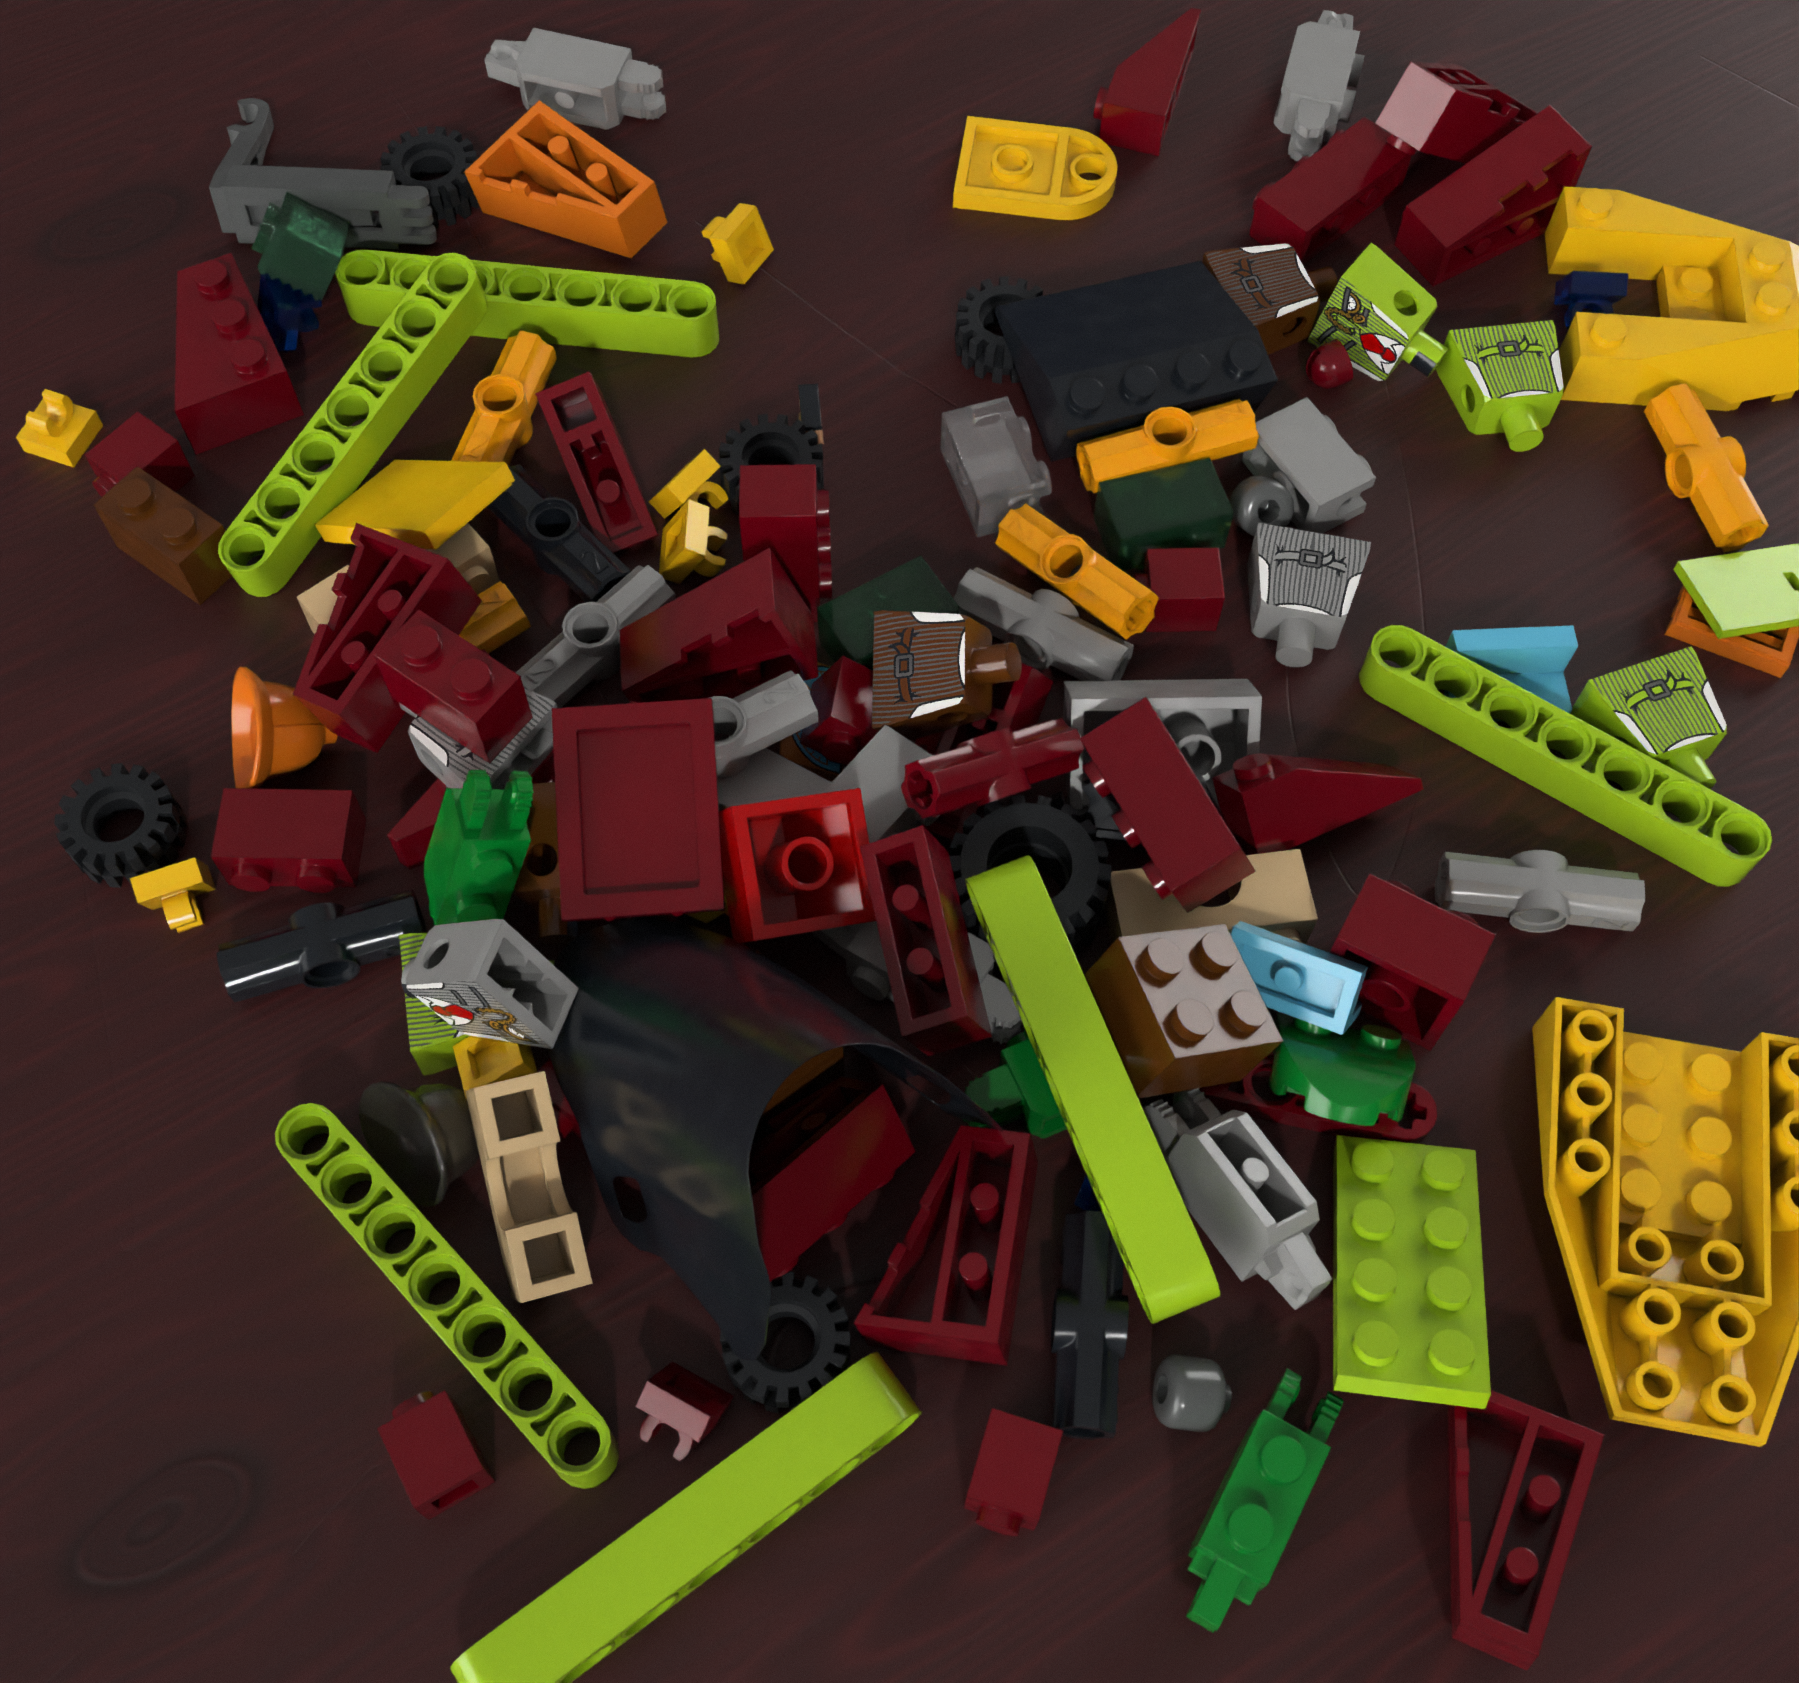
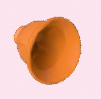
(271, 731)

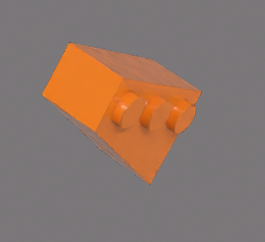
(566, 185)

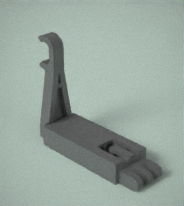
(245, 187)

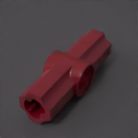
(991, 767)

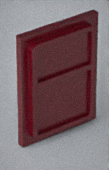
(637, 810)

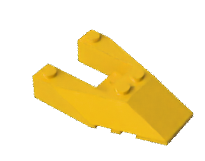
(1721, 296)

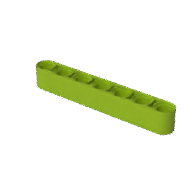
(551, 302)
(354, 449)
(1590, 754)
(1092, 1091)
(465, 1316)
(695, 1532)

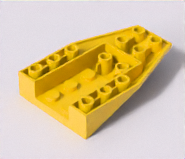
(1675, 1215)

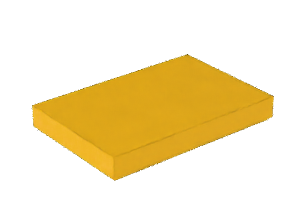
(418, 501)

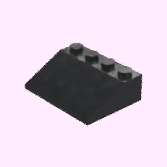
(1129, 345)

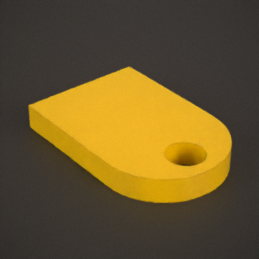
(1032, 170)

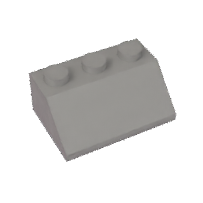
(1207, 718)

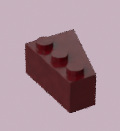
(1493, 199)
(225, 359)
(374, 600)
(721, 637)
(1512, 1520)

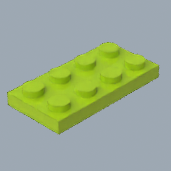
(1408, 1273)

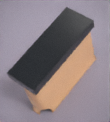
(810, 409)

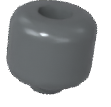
(1261, 501)
(1190, 1393)

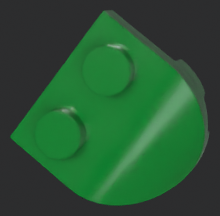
(1343, 1075)

